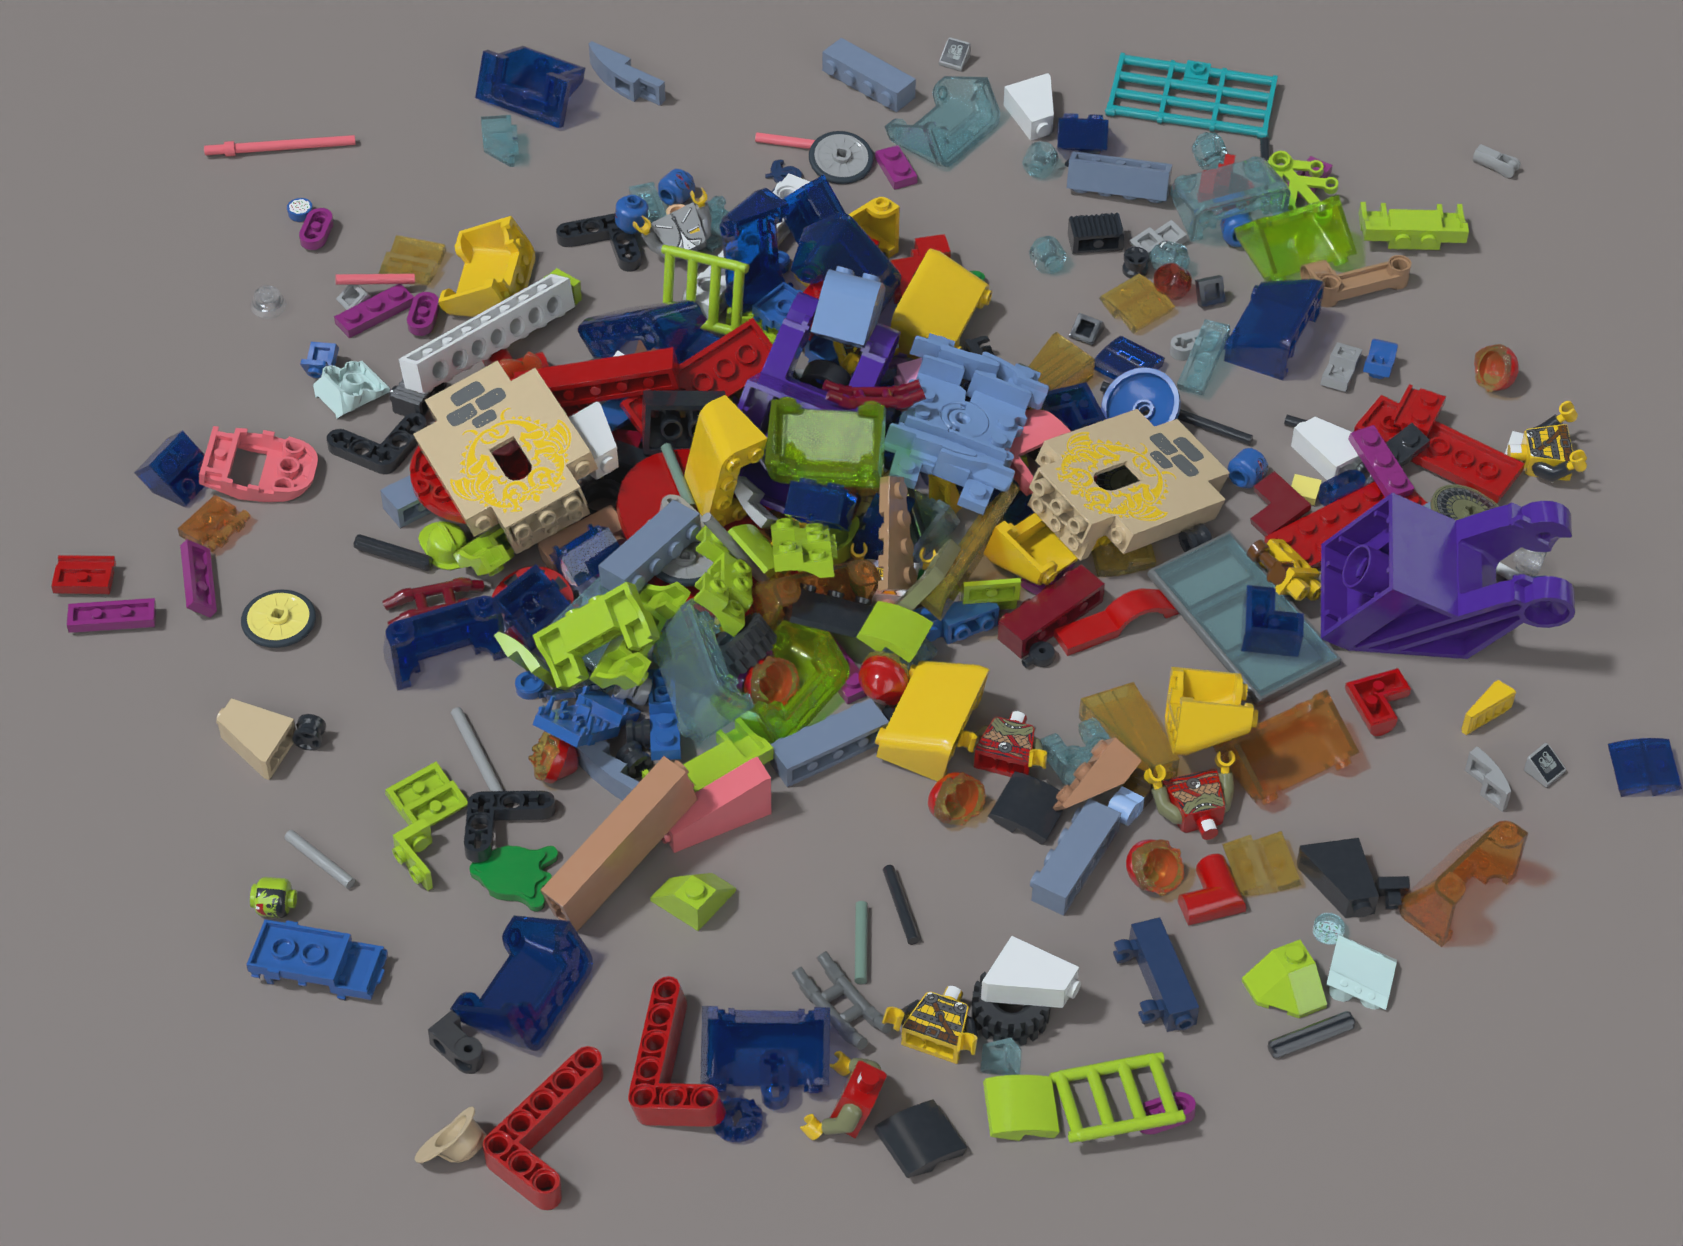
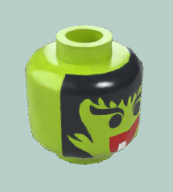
(273, 897)

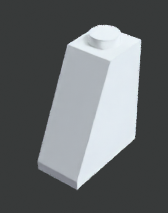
(1031, 105)
(598, 437)
(1325, 447)
(1030, 977)

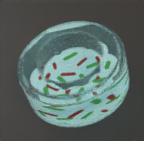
(1327, 928)

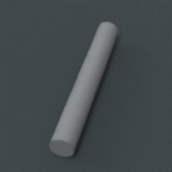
(319, 859)

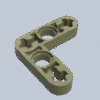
(932, 576)

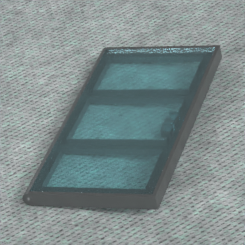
(1209, 593)

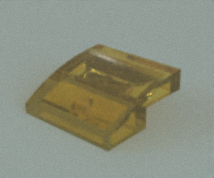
(414, 257)
(1137, 303)
(1112, 562)
(1261, 864)

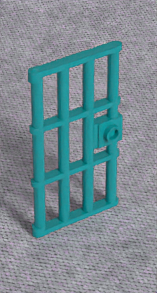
(1195, 80)

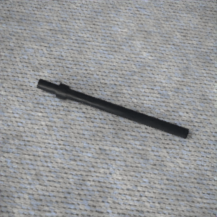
(1206, 424)

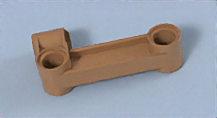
(1357, 282)

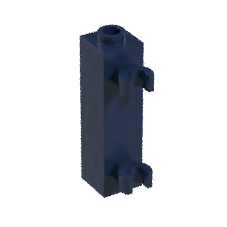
(1163, 974)

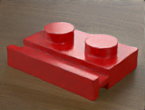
(1419, 408)
(83, 574)

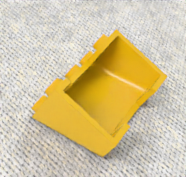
(719, 448)

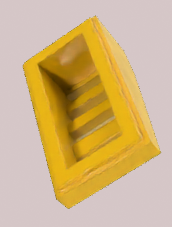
(945, 491)
(1490, 705)

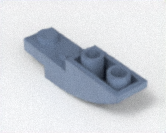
(618, 74)

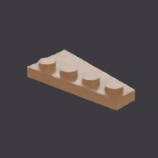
(895, 533)

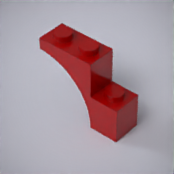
(909, 266)

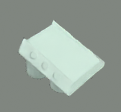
(348, 387)
(1360, 974)

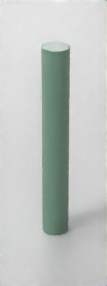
(677, 474)
(861, 927)

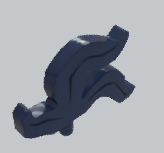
(779, 173)
(563, 694)

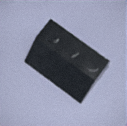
(672, 417)
(829, 611)

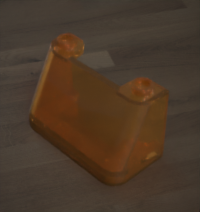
(850, 577)
(1290, 748)
(1485, 856)

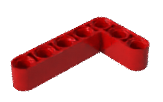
(650, 1090)
(538, 1123)

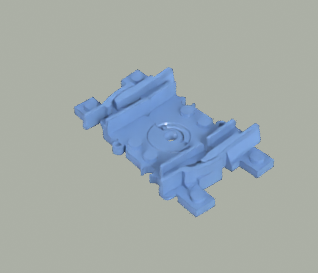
(970, 452)

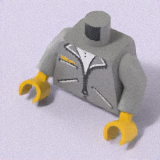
(683, 228)

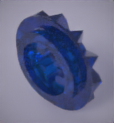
(746, 1127)

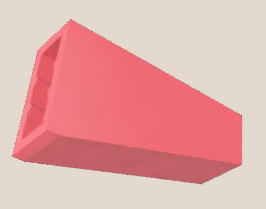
(724, 805)

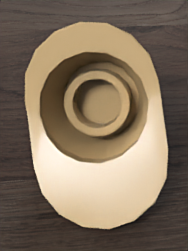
(456, 1141)

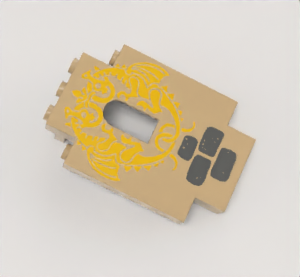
(487, 414)
(1174, 491)

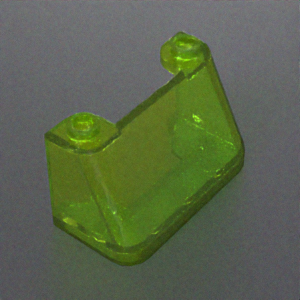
(1297, 237)
(826, 444)
(821, 675)

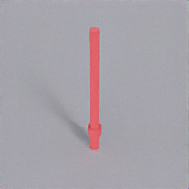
(230, 148)

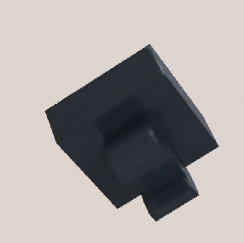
(1210, 290)
(1392, 889)

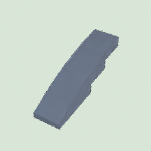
(606, 769)

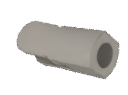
(1494, 160)

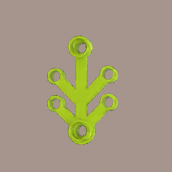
(1302, 183)

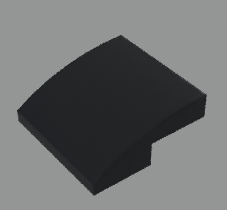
(1028, 806)
(920, 1138)

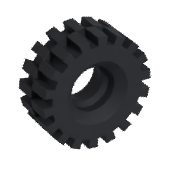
(747, 646)
(1005, 1024)

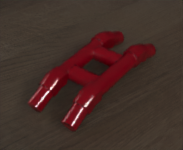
(891, 397)
(420, 593)

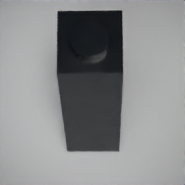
(1340, 875)

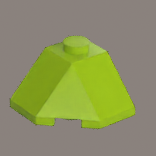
(693, 897)
(1287, 981)

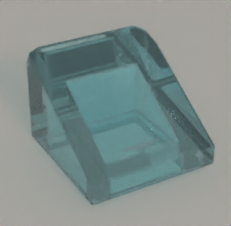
(1001, 1057)

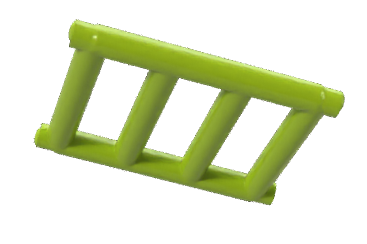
(715, 281)
(1109, 1126)

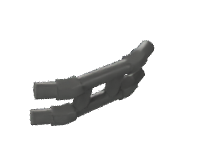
(841, 986)

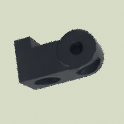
(455, 1045)

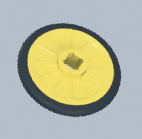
(295, 619)

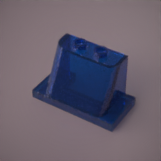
(529, 83)

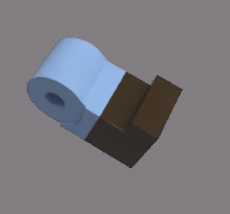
(1132, 797)

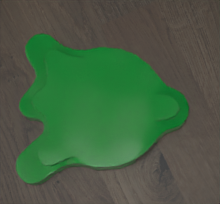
(516, 874)

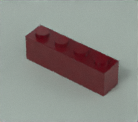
(1051, 608)

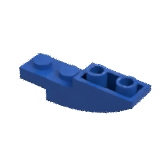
(961, 620)
(663, 720)

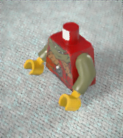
(1005, 746)
(1195, 799)
(854, 1101)

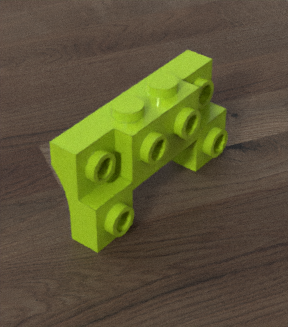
(1413, 227)
(803, 548)
(486, 552)
(726, 585)
(592, 627)
(629, 667)
(731, 752)

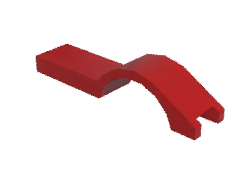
(1110, 622)

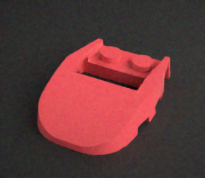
(1038, 428)
(286, 471)

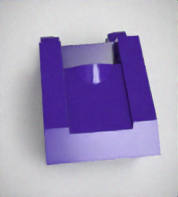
(777, 382)
(1428, 582)

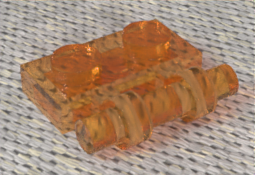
(209, 519)

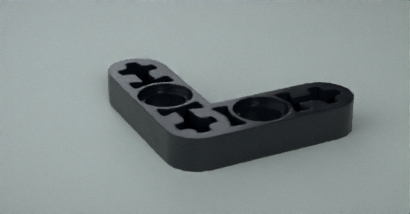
(611, 233)
(386, 452)
(494, 810)

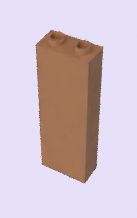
(620, 843)

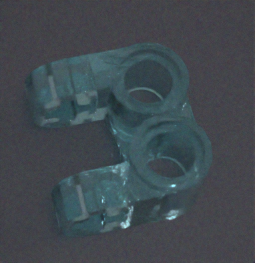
(1067, 759)

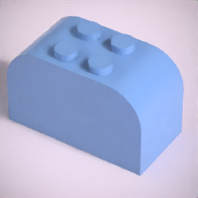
(848, 307)

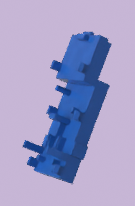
(773, 310)
(590, 720)
(317, 958)

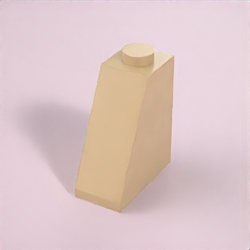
(256, 735)

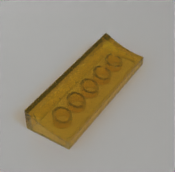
(971, 553)

